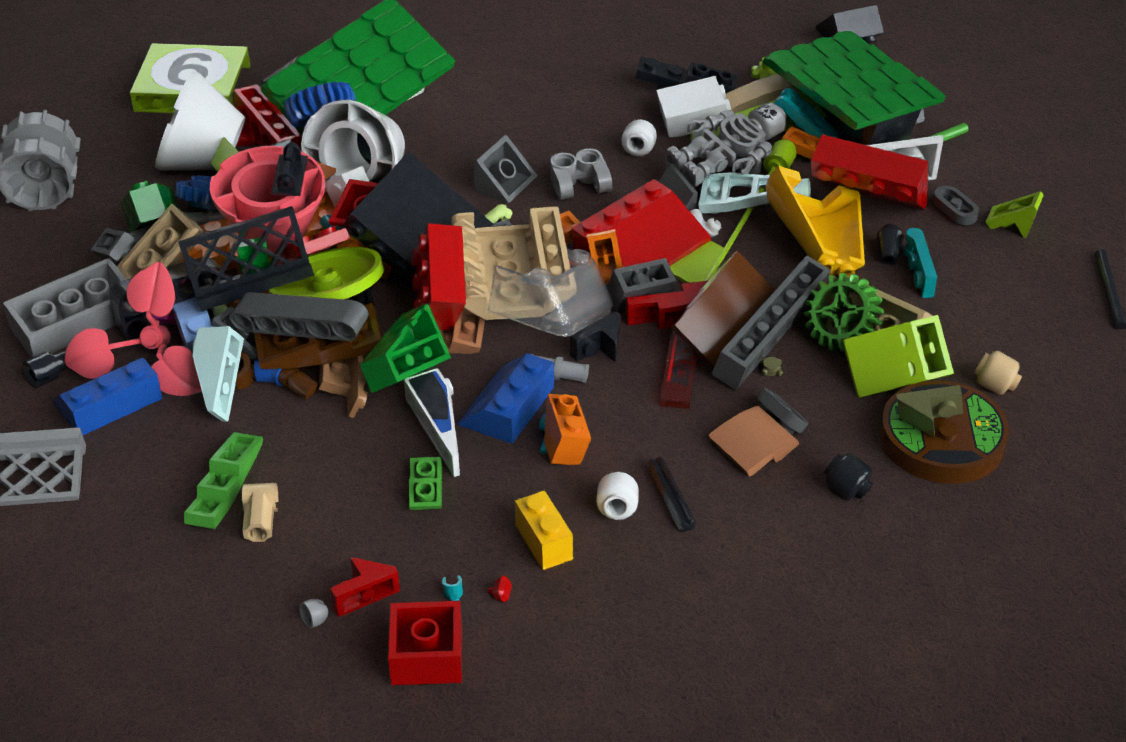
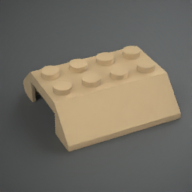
(512, 247)

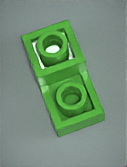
(425, 483)

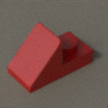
(369, 584)

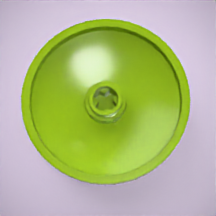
(337, 274)

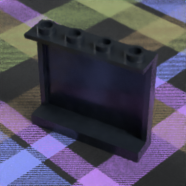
(400, 211)

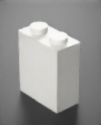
(691, 102)

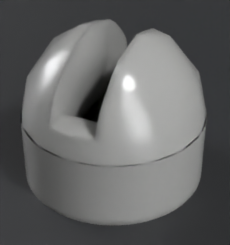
(315, 610)

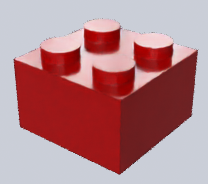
(425, 643)

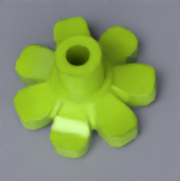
(761, 71)

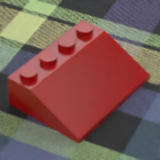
(871, 171)
(647, 225)

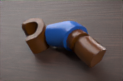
(289, 377)

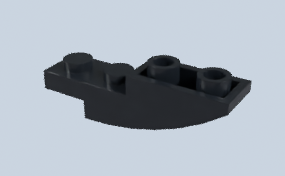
(671, 75)

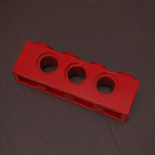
(263, 118)

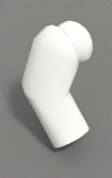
(710, 226)

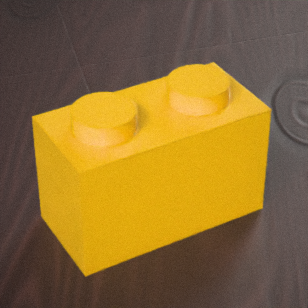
(544, 530)

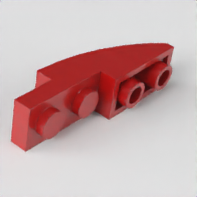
(661, 307)

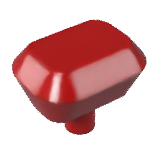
(501, 589)

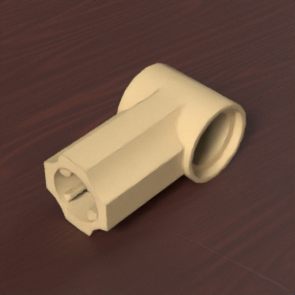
(259, 510)

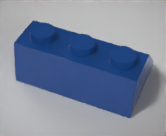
(110, 396)
(511, 398)

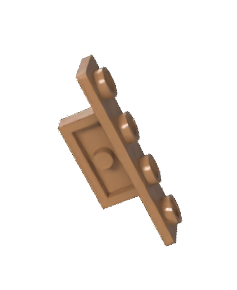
(347, 380)

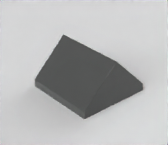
(502, 171)

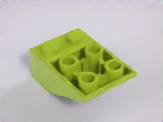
(898, 356)

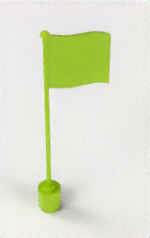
(705, 261)

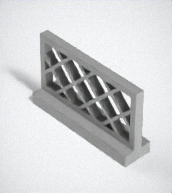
(50, 447)

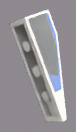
(432, 404)

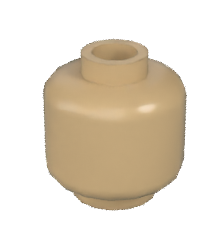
(998, 372)

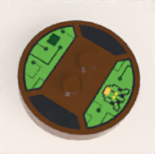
(963, 445)

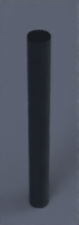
(1110, 289)

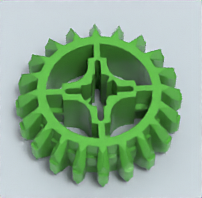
(840, 289)

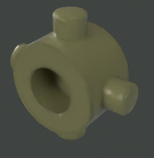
(771, 366)

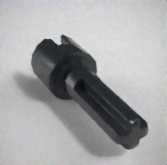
(44, 368)

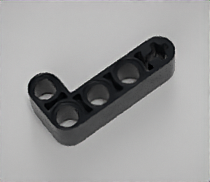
(125, 314)

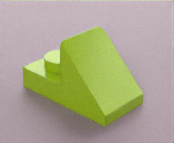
(1017, 211)

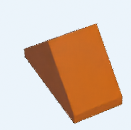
(605, 252)

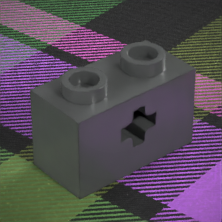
(640, 280)

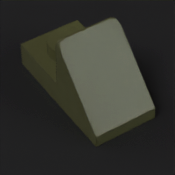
(922, 406)

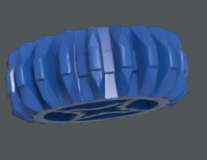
(307, 102)

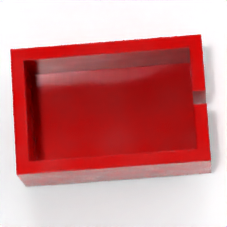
(440, 273)

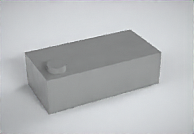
(61, 309)

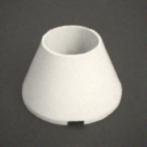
(197, 127)
(332, 139)

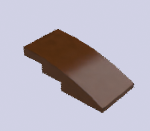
(722, 308)
(296, 352)

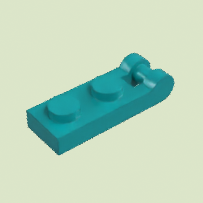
(804, 115)
(921, 262)

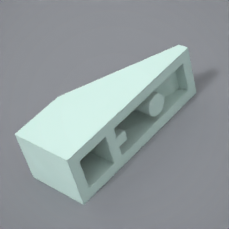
(217, 364)

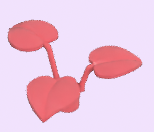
(151, 293)

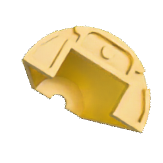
(825, 229)

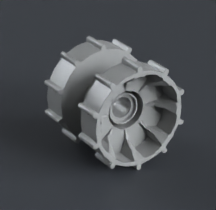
(38, 161)

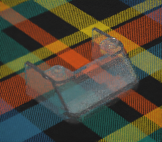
(551, 302)

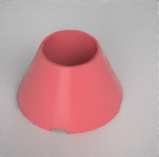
(245, 186)

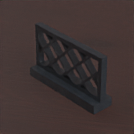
(254, 281)

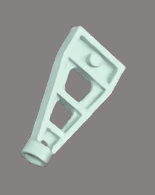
(716, 192)

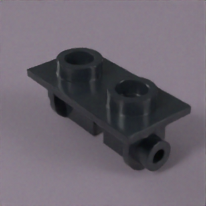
(289, 171)

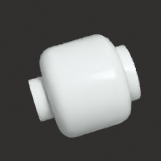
(639, 138)
(617, 495)

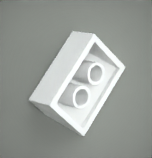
(923, 148)

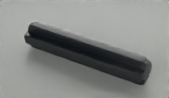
(671, 494)

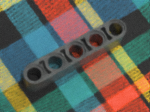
(299, 316)

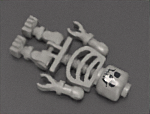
(737, 137)

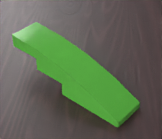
(222, 483)

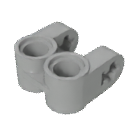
(586, 167)

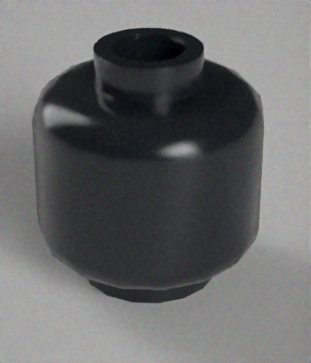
(848, 476)

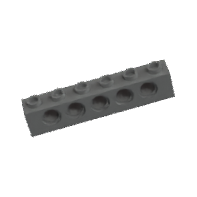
(769, 323)

